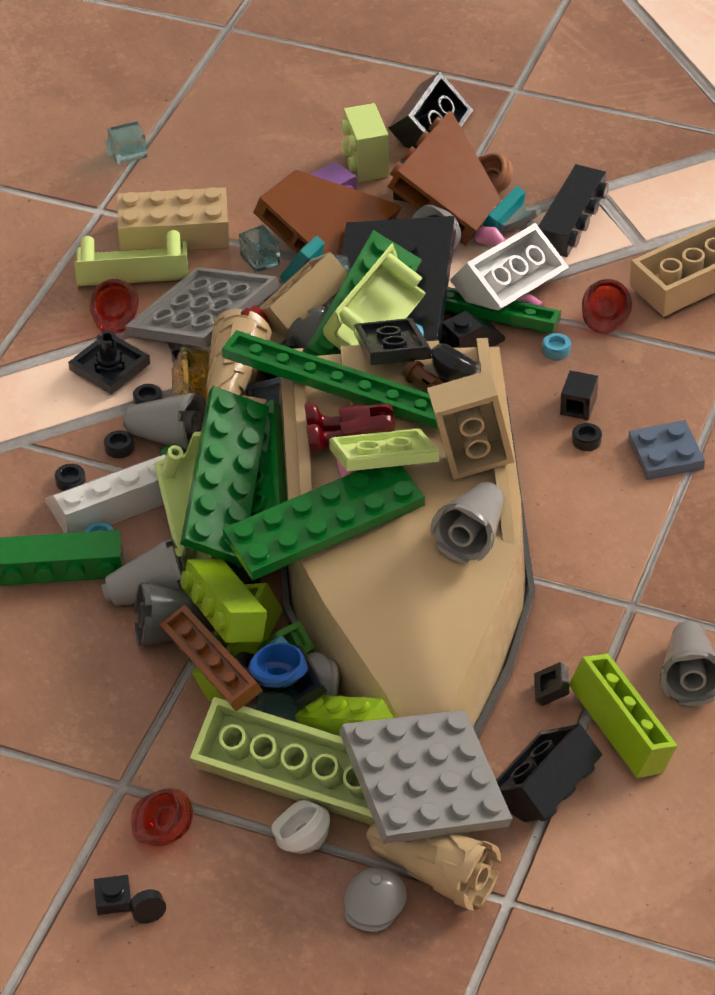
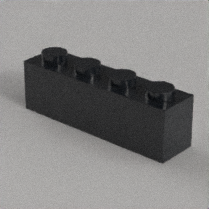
(574, 207)

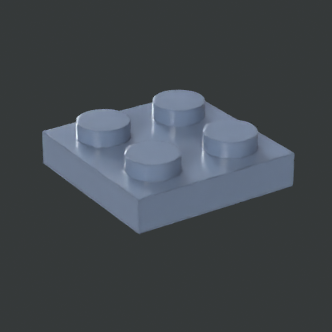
(666, 449)

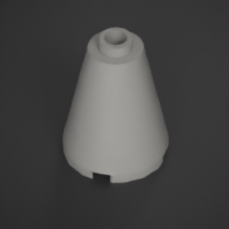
(167, 419)
(469, 523)
(155, 566)
(689, 666)

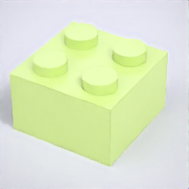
(365, 142)

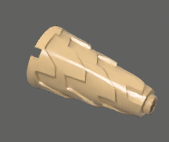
(224, 372)
(448, 863)

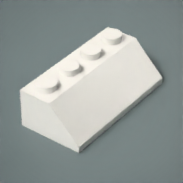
(509, 270)
(108, 498)

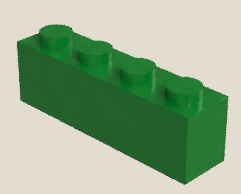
(59, 557)

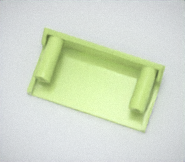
(131, 265)
(383, 294)
(175, 481)

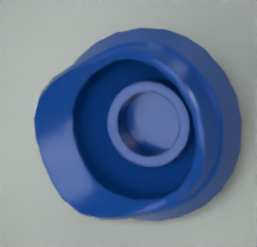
(278, 665)

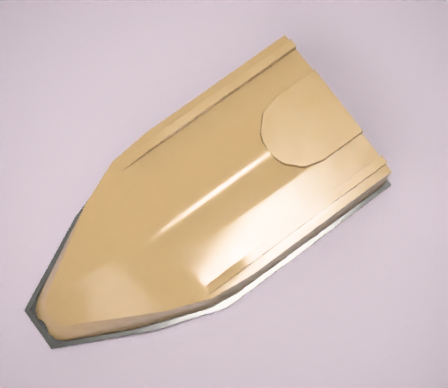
(388, 600)

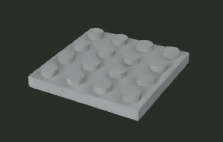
(193, 304)
(424, 776)

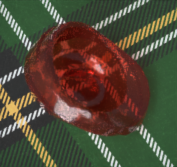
(113, 305)
(606, 305)
(162, 817)

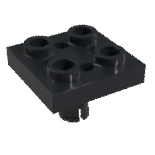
(108, 351)

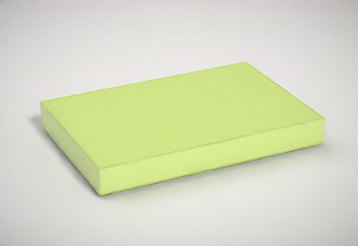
(383, 449)

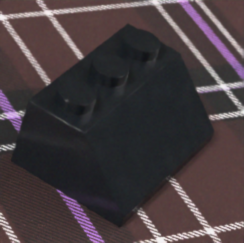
(430, 100)
(547, 772)

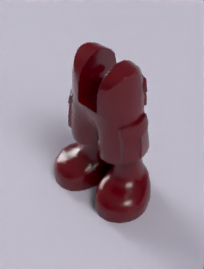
(351, 421)

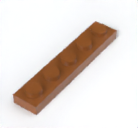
(211, 658)

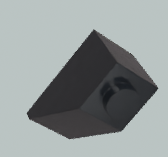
(466, 327)

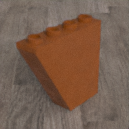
(446, 175)
(313, 207)

